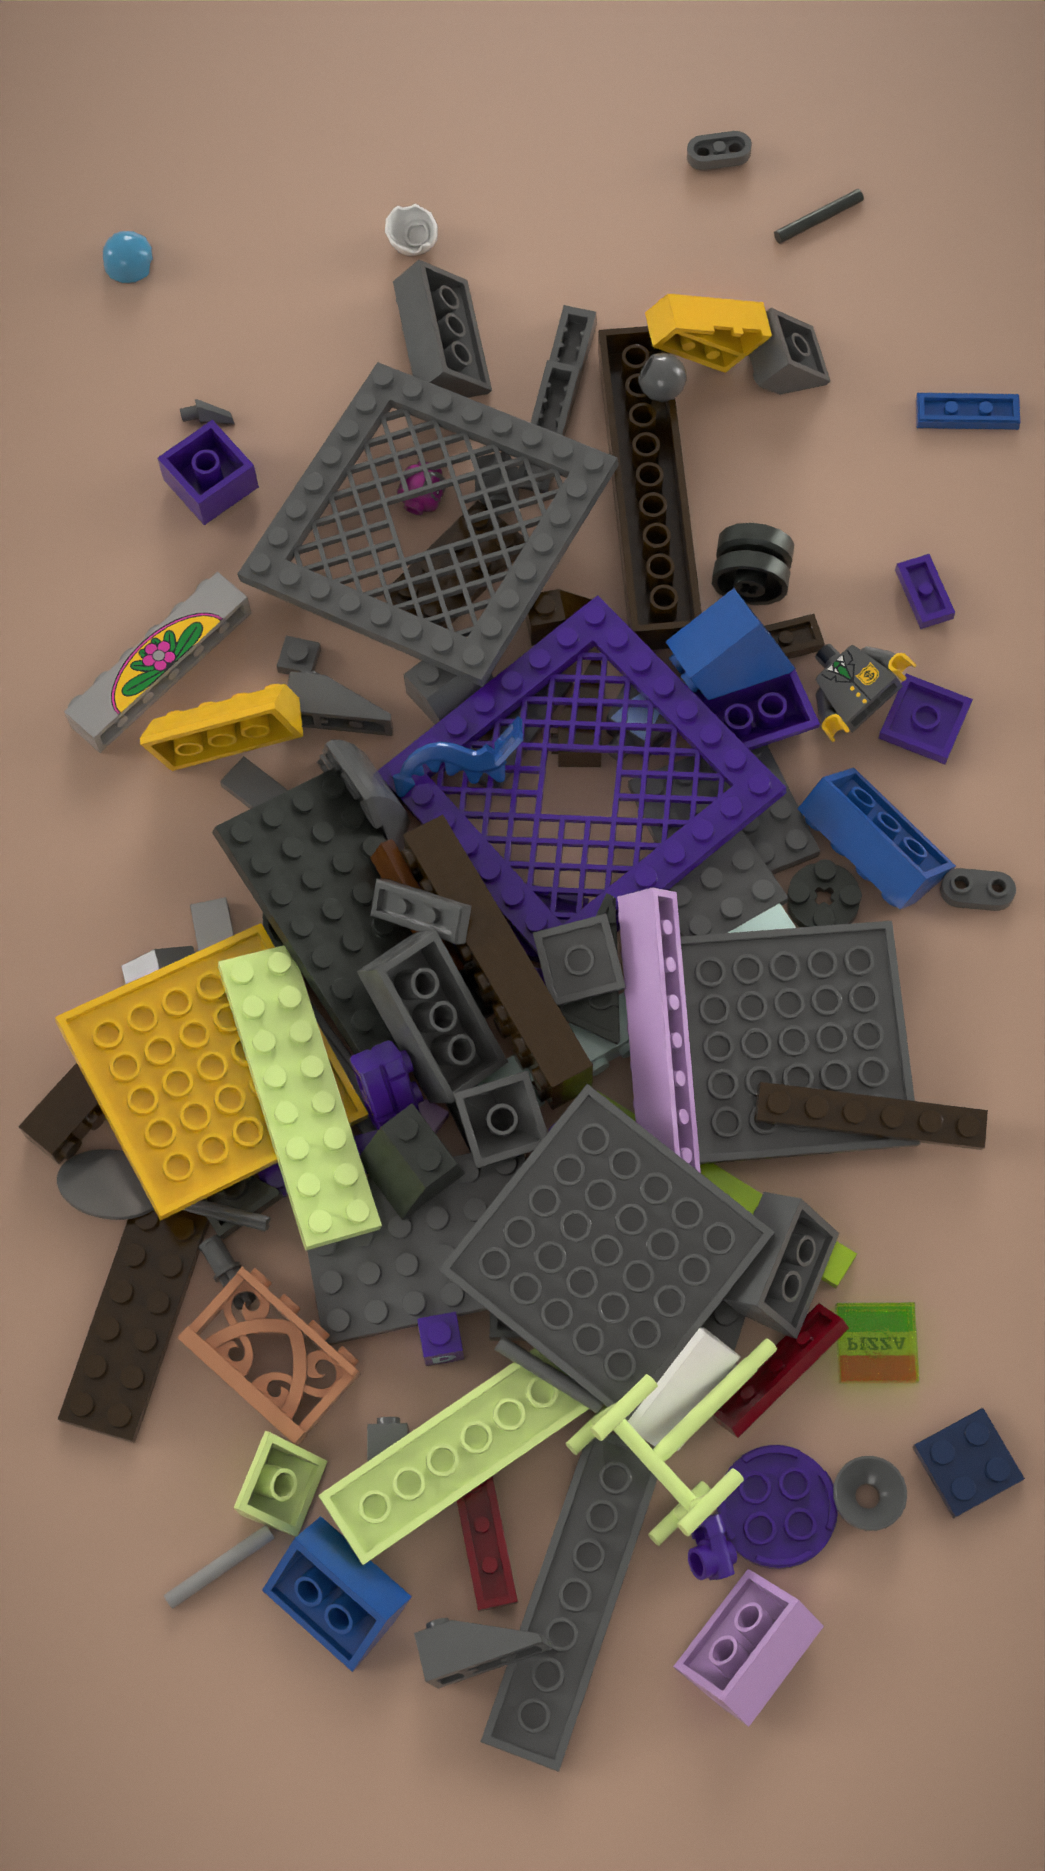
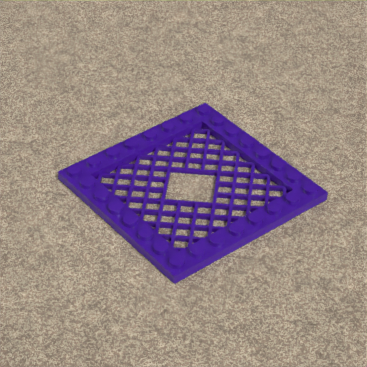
(598, 626)

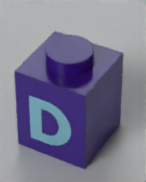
(440, 1339)

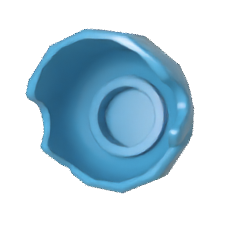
(127, 256)

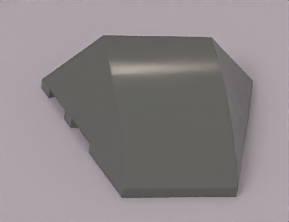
(369, 787)

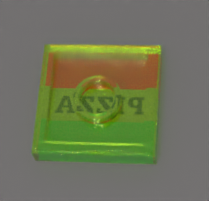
(878, 1343)

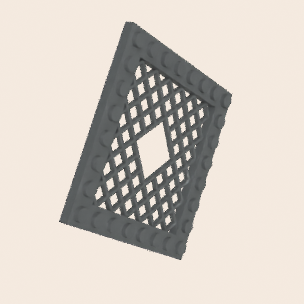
(385, 388)

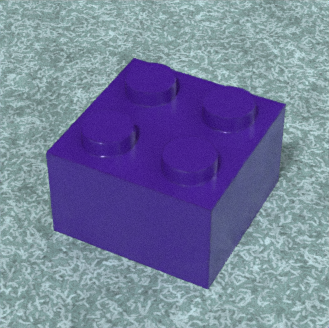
(208, 472)

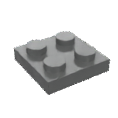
(579, 960)

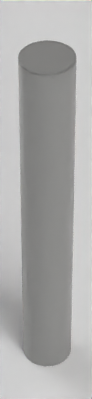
(219, 1566)

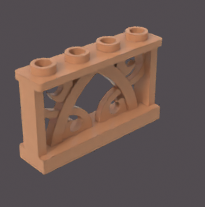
(216, 1348)

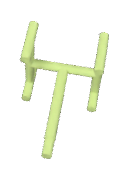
(701, 1501)

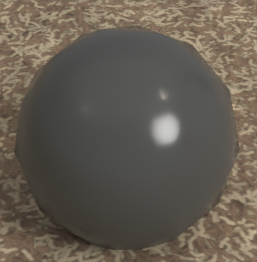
(662, 377)

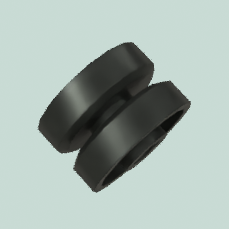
(753, 562)

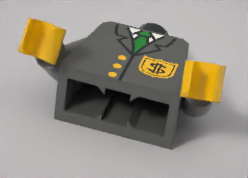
(856, 685)

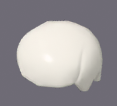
(411, 230)

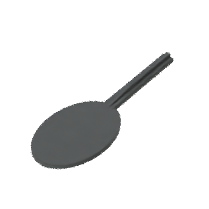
(108, 1188)

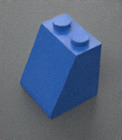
(726, 649)

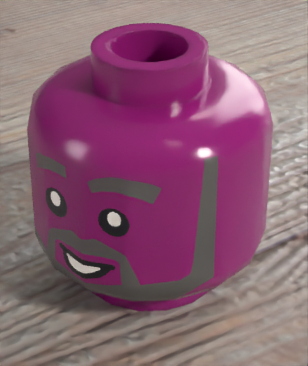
(427, 502)

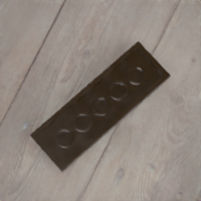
(133, 1324)

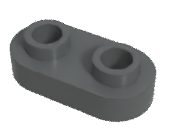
(715, 150)
(979, 889)

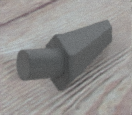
(205, 413)

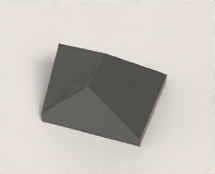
(501, 1119)

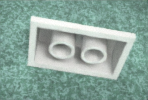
(683, 1385)

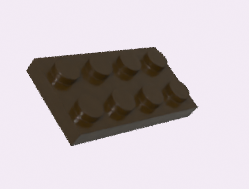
(455, 533)

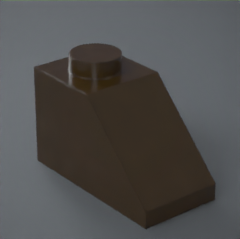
(550, 611)

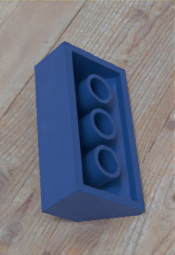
(875, 837)

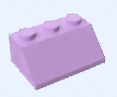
(749, 1646)

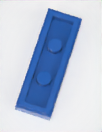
(967, 411)

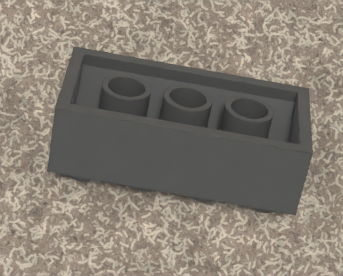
(441, 330)

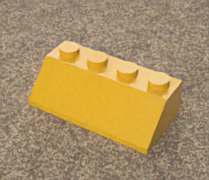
(224, 727)

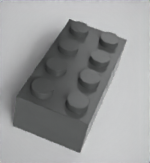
(432, 1016)

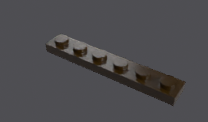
(871, 1115)

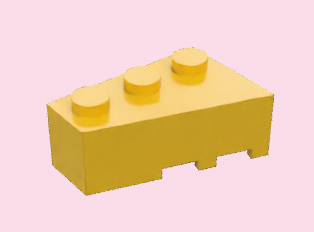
(708, 328)

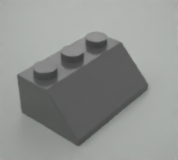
(788, 1268)

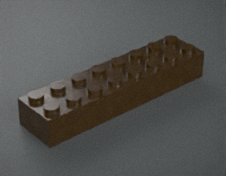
(501, 968)

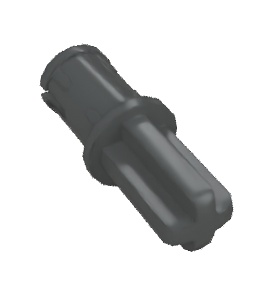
(224, 1267)

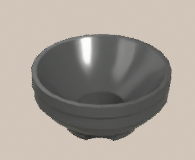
(878, 1474)

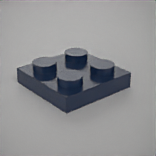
(968, 1463)

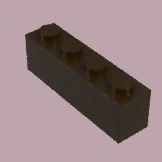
(64, 1117)

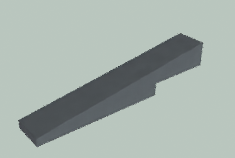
(562, 378)

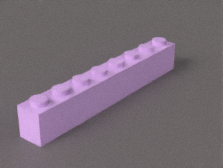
(658, 1020)

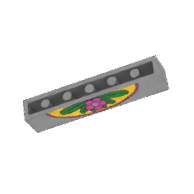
(157, 661)

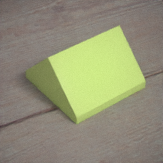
(280, 1484)

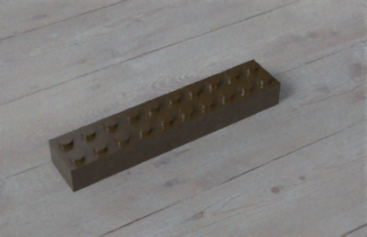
(648, 492)

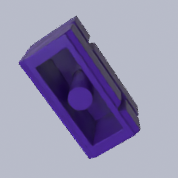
(385, 1082)

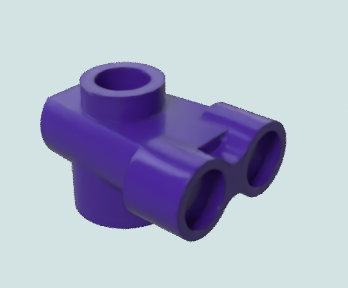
(713, 1554)

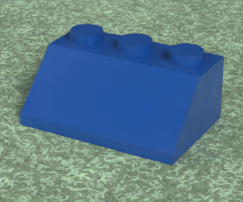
(334, 1594)

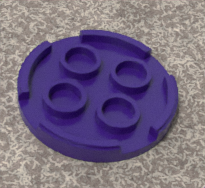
(780, 1509)

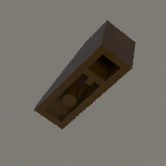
(582, 736)

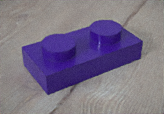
(925, 591)

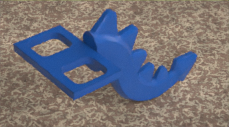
(461, 758)

